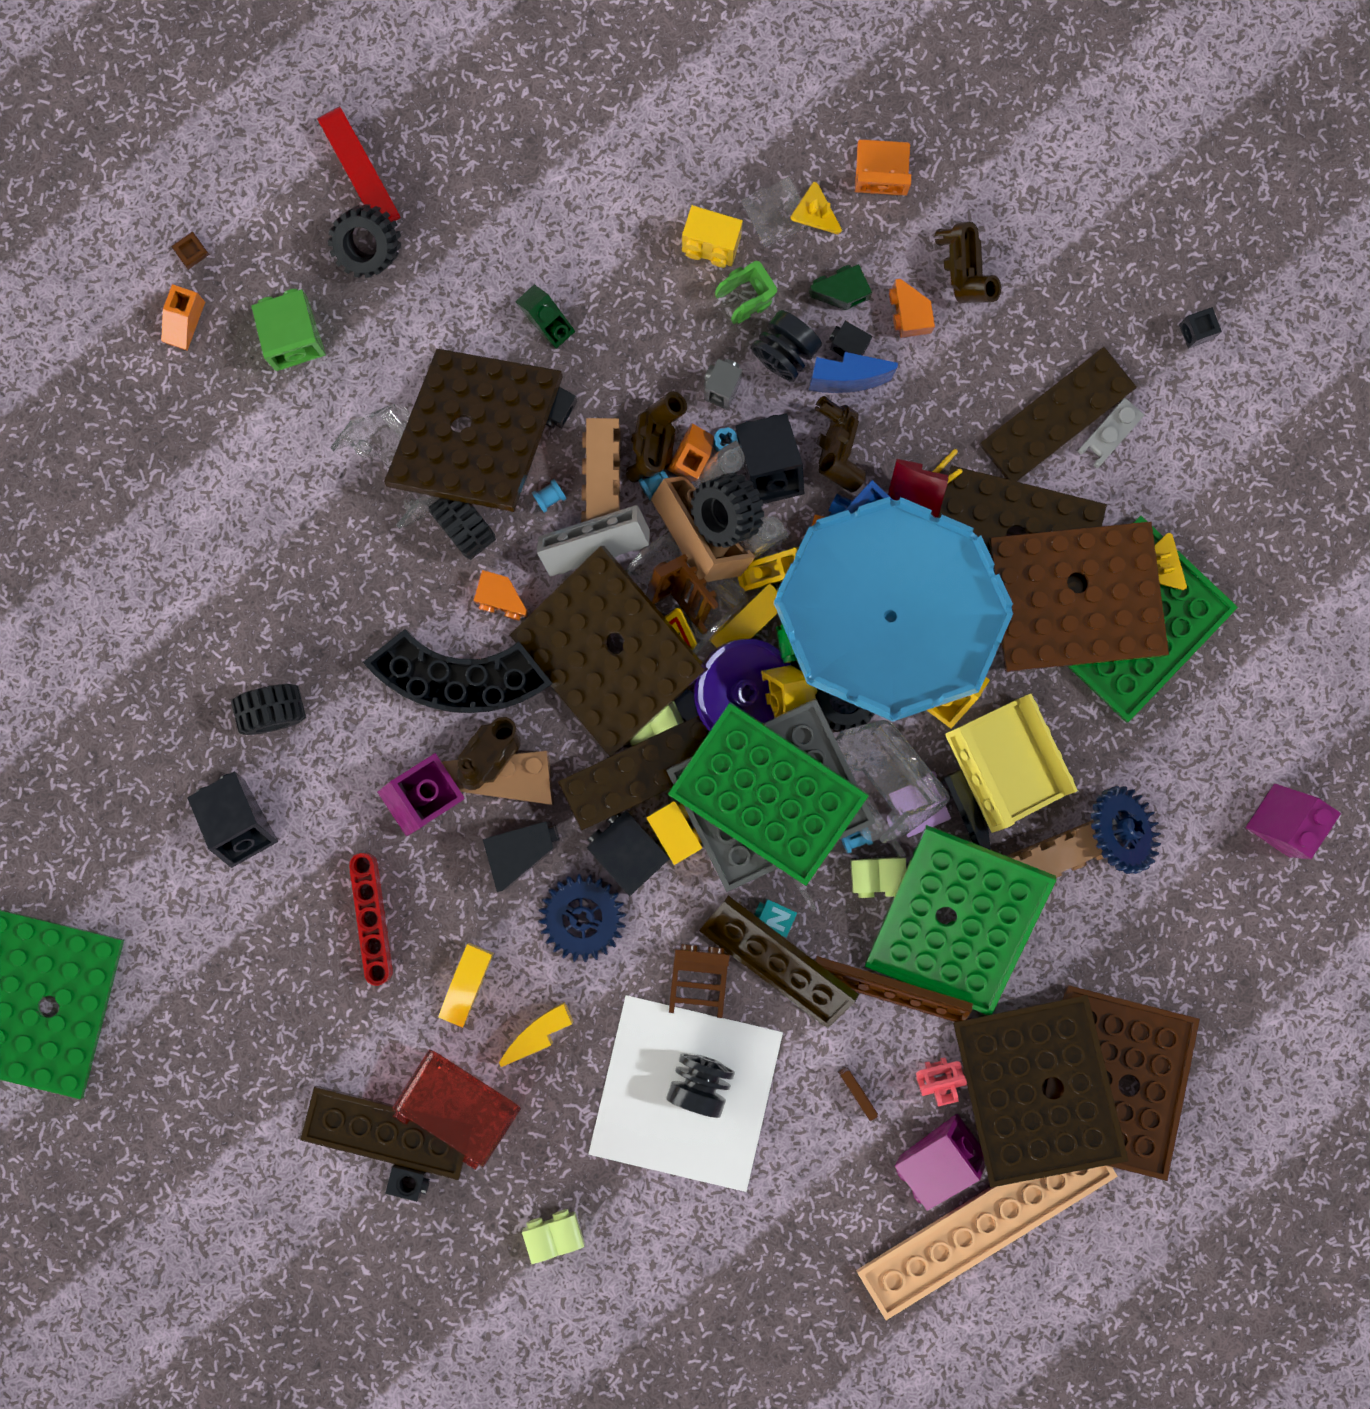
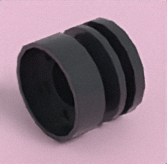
(787, 343)
(700, 1086)

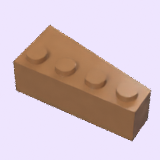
(601, 467)
(712, 562)
(523, 778)
(1062, 851)

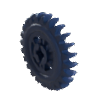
(1123, 831)
(559, 905)

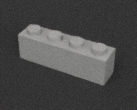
(572, 545)

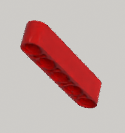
(356, 162)
(365, 931)

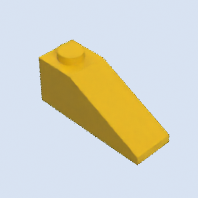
(767, 570)

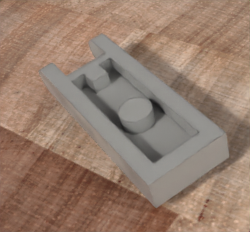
(1112, 431)

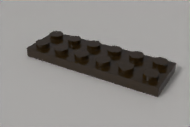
(1058, 415)
(631, 774)
(778, 962)
(371, 1131)

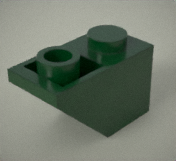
(843, 289)
(545, 315)

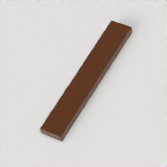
(898, 992)

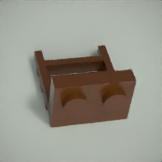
(676, 580)
(711, 961)

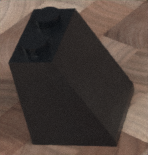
(771, 458)
(231, 820)
(519, 851)
(627, 852)

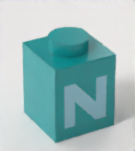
(776, 916)

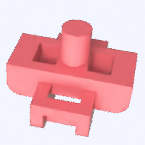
(942, 1084)

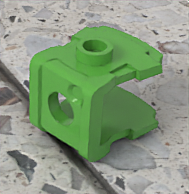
(761, 283)

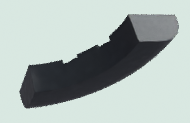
(454, 682)

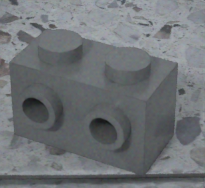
(722, 383)

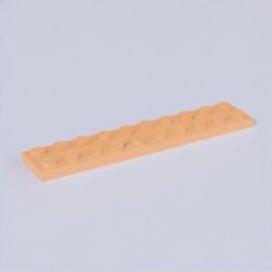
(971, 1235)

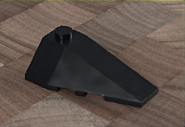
(968, 808)

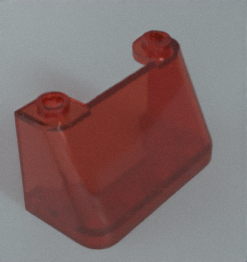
(456, 1108)

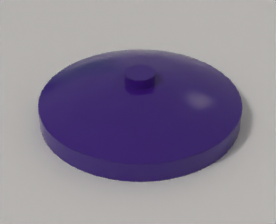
(736, 678)

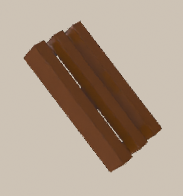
(858, 1093)

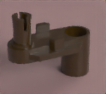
(966, 264)
(655, 436)
(838, 445)
(487, 754)

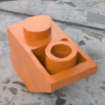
(913, 310)
(181, 316)
(692, 453)
(499, 593)

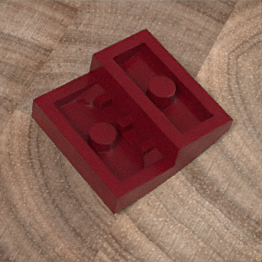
(918, 485)

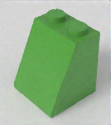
(287, 330)

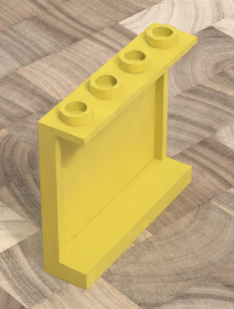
(1011, 762)

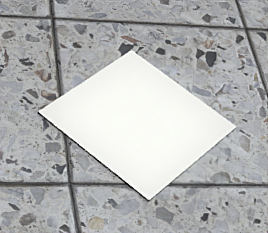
(647, 1130)

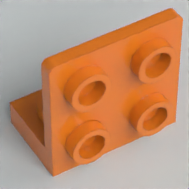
(882, 167)

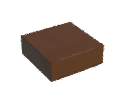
(190, 250)

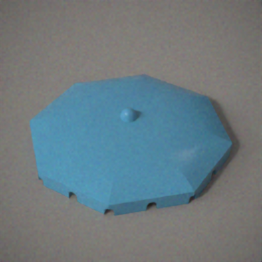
(893, 608)

